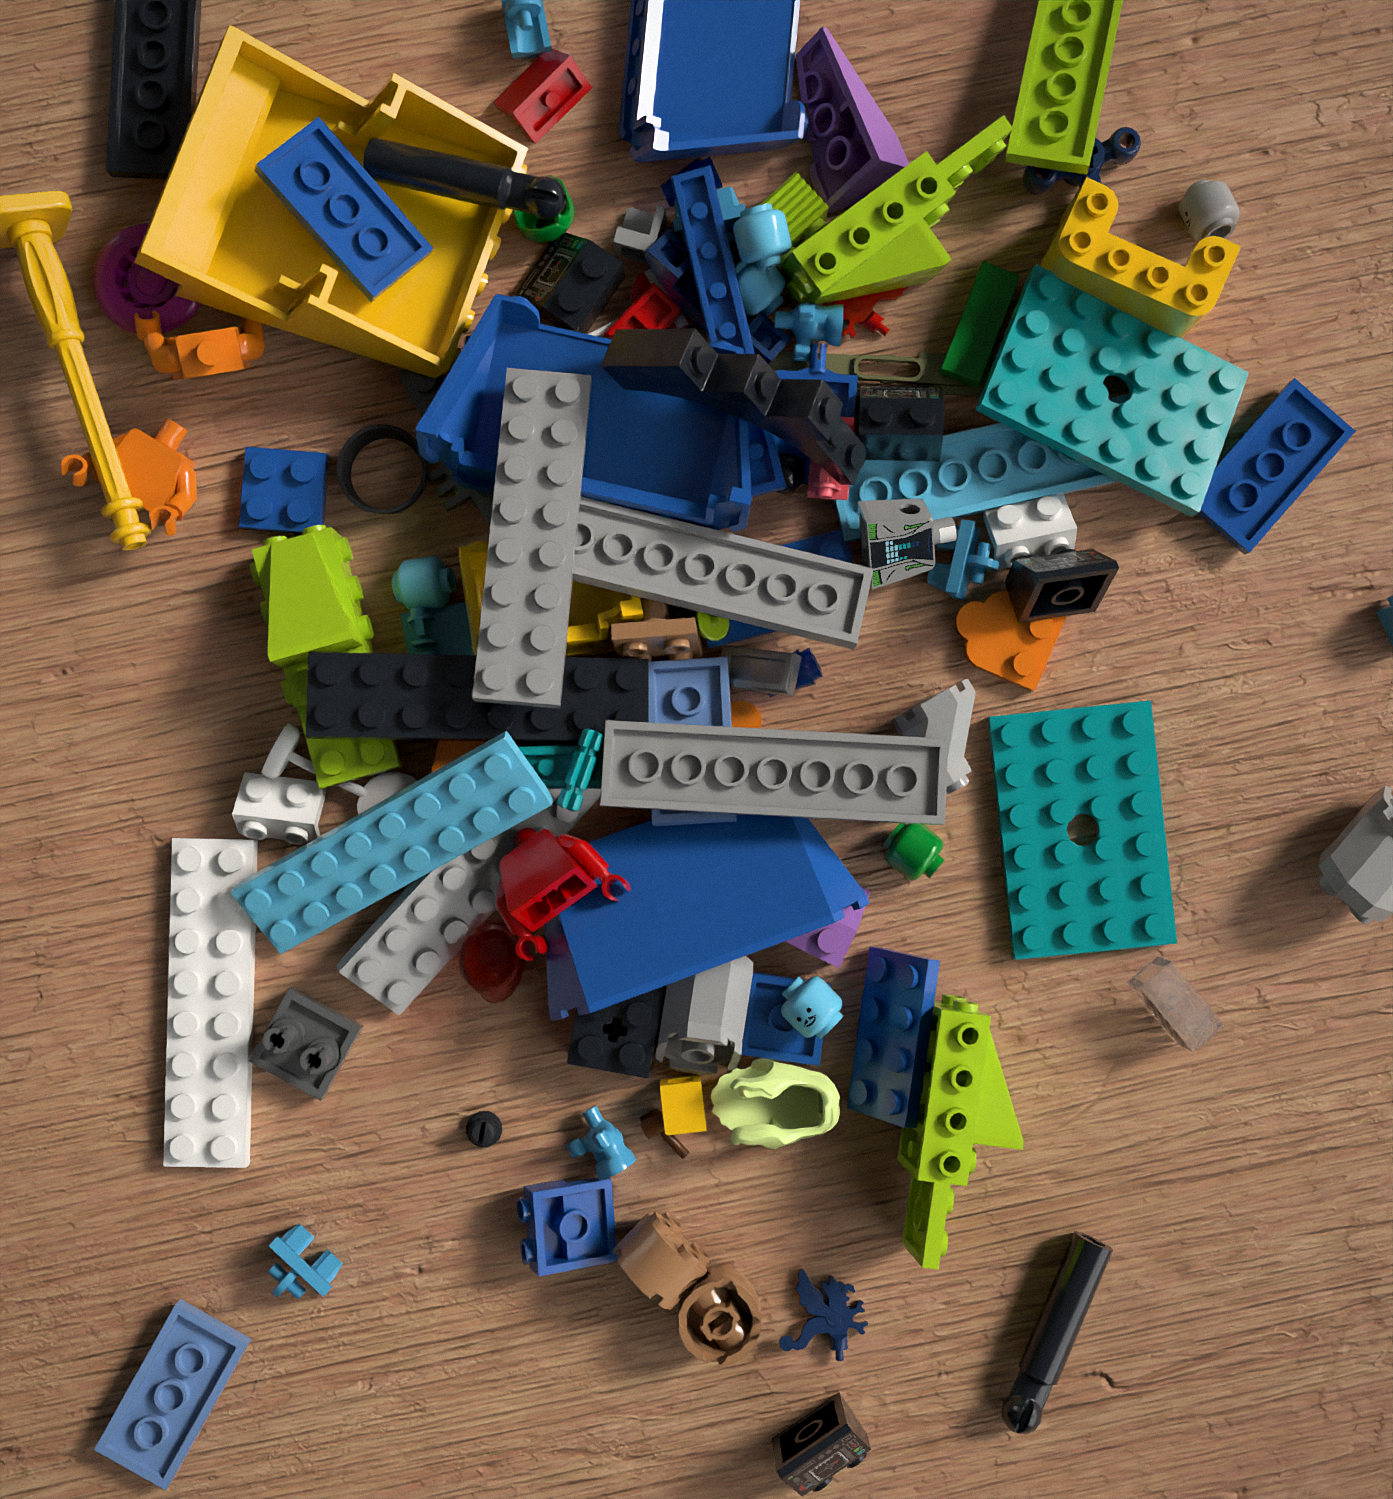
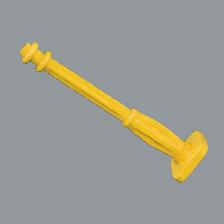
(31, 226)

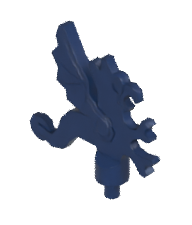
(830, 1319)

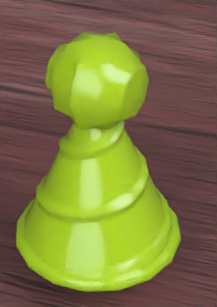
(711, 626)

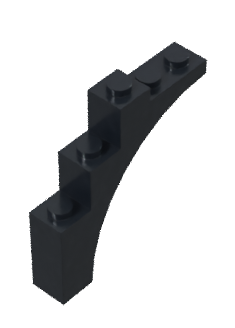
(742, 385)

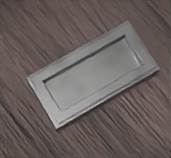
(762, 670)

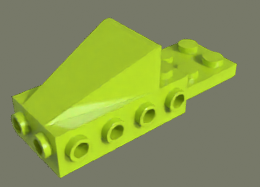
(888, 234)
(317, 608)
(960, 1106)

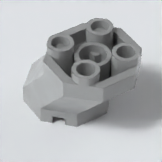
(946, 717)
(1361, 861)
(705, 1018)

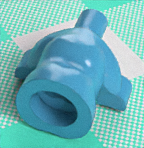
(812, 323)
(605, 1144)

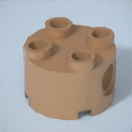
(661, 1258)
(720, 1316)

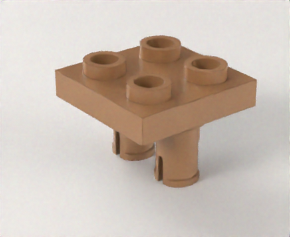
(657, 636)

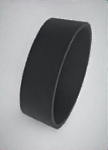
(352, 448)

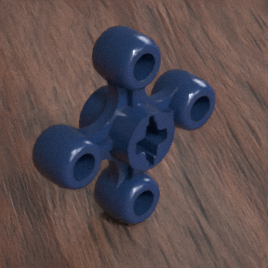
(1102, 154)

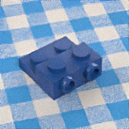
(567, 1225)

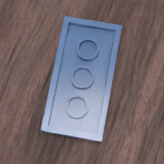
(690, 695)
(172, 1394)

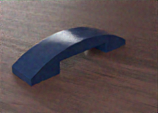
(673, 270)

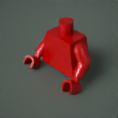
(544, 880)

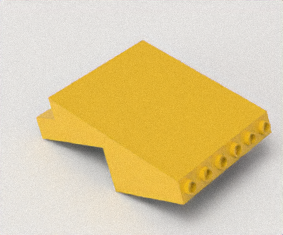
(251, 257)

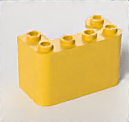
(1130, 276)

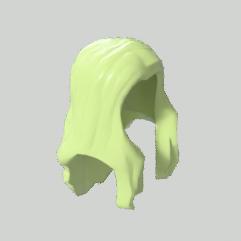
(775, 1103)

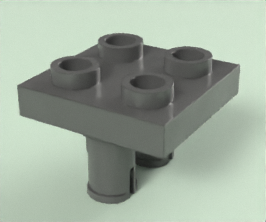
(306, 1043)

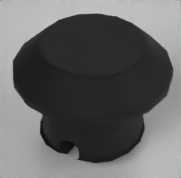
(484, 1128)

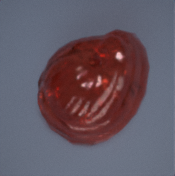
(488, 952)

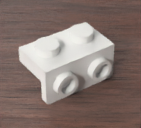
(1030, 528)
(278, 808)

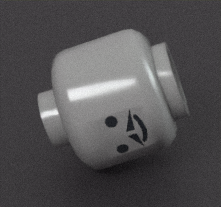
(1209, 210)

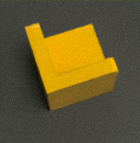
(683, 1105)

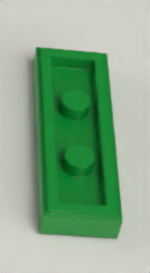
(979, 324)

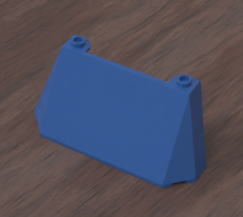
(710, 78)
(639, 447)
(692, 905)

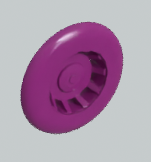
(143, 284)

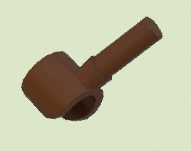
(653, 1124)

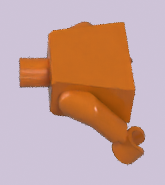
(202, 351)
(152, 470)

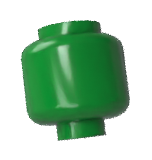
(913, 851)

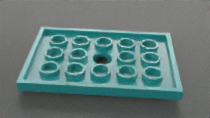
(1053, 391)
(1070, 894)

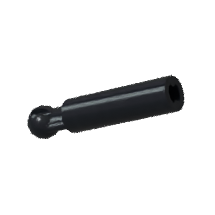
(462, 178)
(1055, 1331)

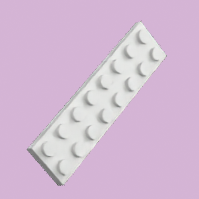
(209, 1005)

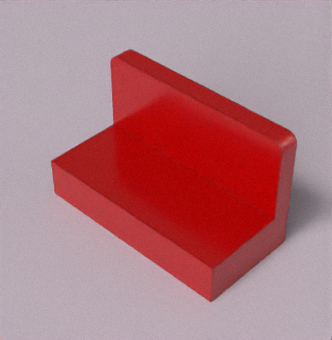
(544, 94)

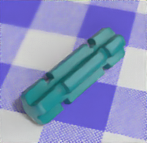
(580, 770)

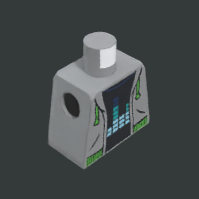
(900, 538)

